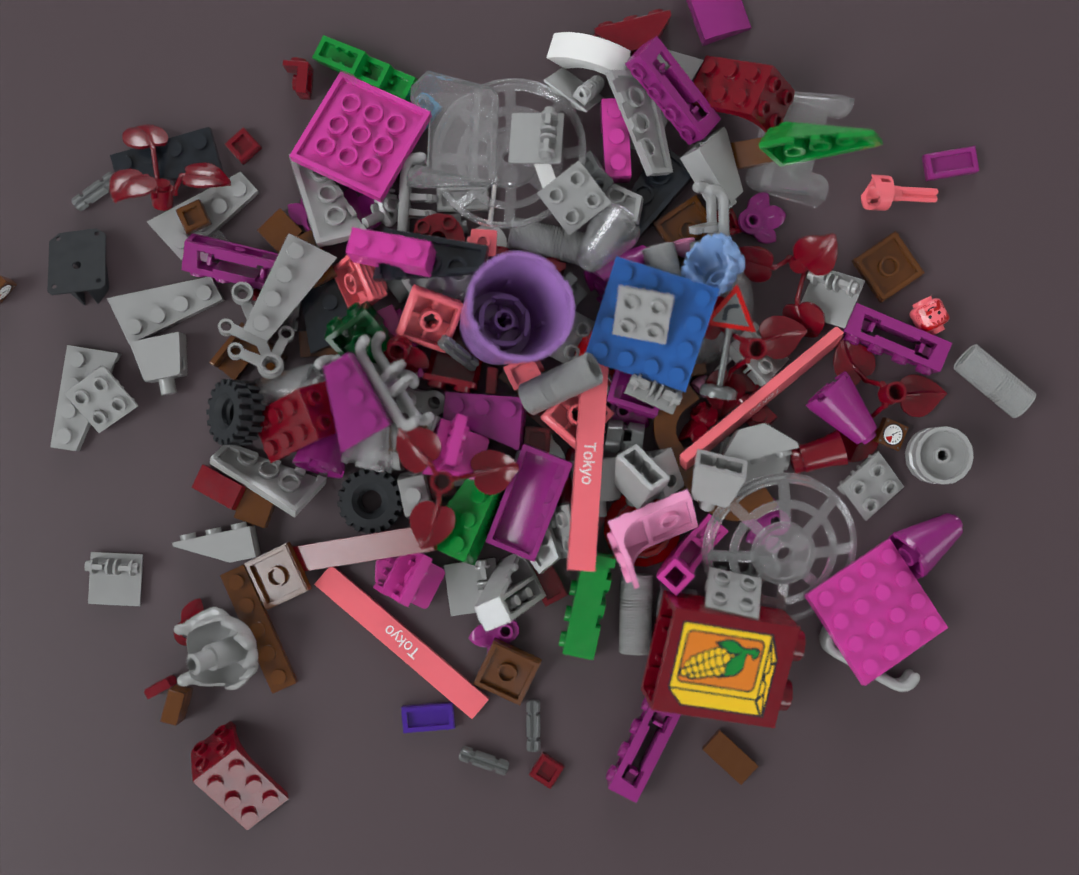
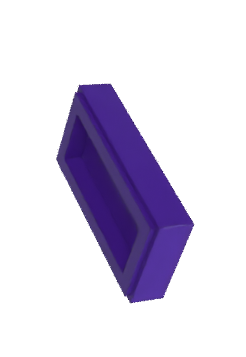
(428, 717)

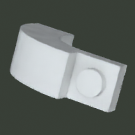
(587, 52)

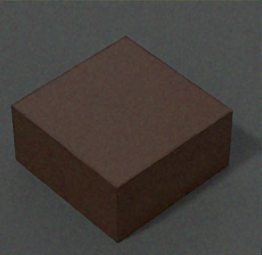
(277, 229)
(254, 509)
(176, 704)

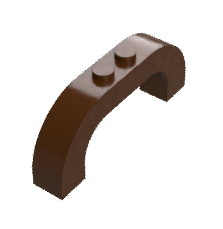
(666, 437)

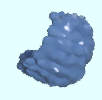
(714, 262)

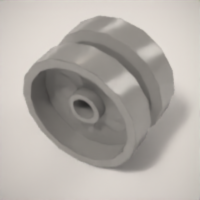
(954, 458)

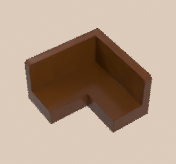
(236, 368)

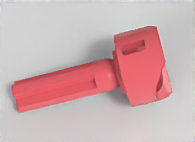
(882, 192)

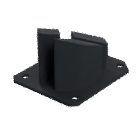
(88, 254)

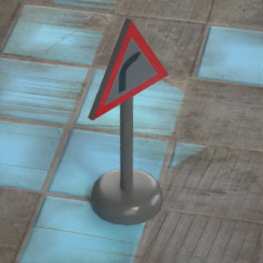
(731, 315)

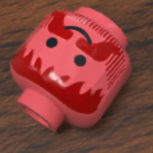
(929, 315)

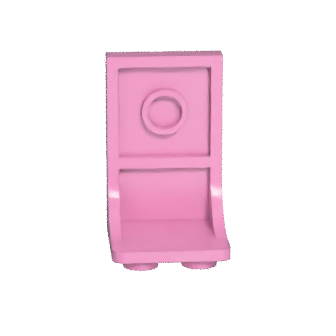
(649, 526)

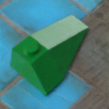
(804, 142)

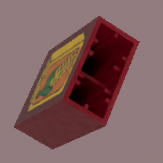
(721, 662)

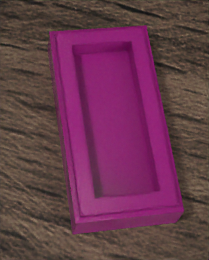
(950, 163)

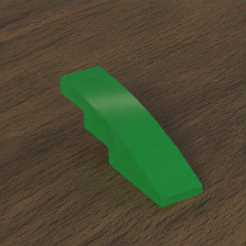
(360, 65)

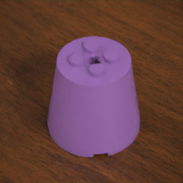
(527, 299)

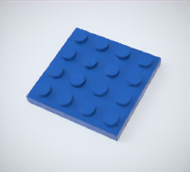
(665, 363)

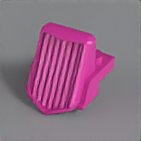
(457, 446)
(408, 579)

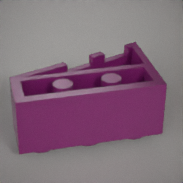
(354, 402)
(490, 415)

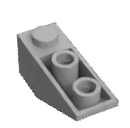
(227, 546)

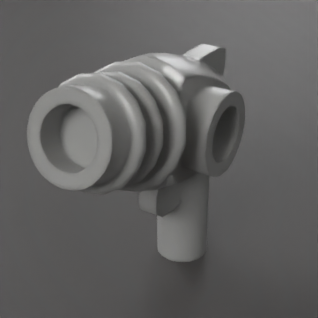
(385, 211)

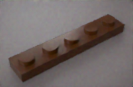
(252, 612)

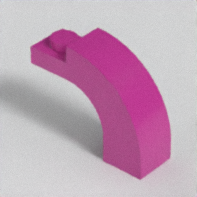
(683, 560)

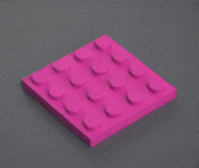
(360, 136)
(875, 612)

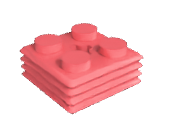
(357, 282)
(423, 303)
(560, 419)

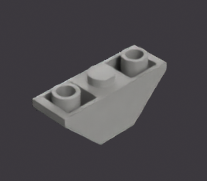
(758, 442)

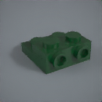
(359, 321)

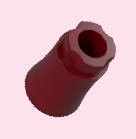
(819, 454)

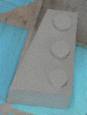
(508, 592)

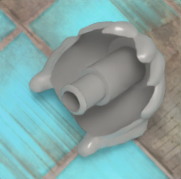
(219, 650)

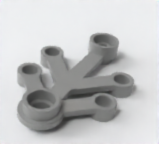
(266, 356)

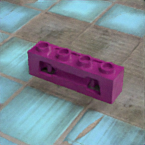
(672, 91)
(203, 250)
(933, 356)
(624, 784)

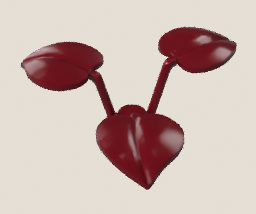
(131, 182)
(809, 253)
(778, 340)
(914, 392)
(434, 522)

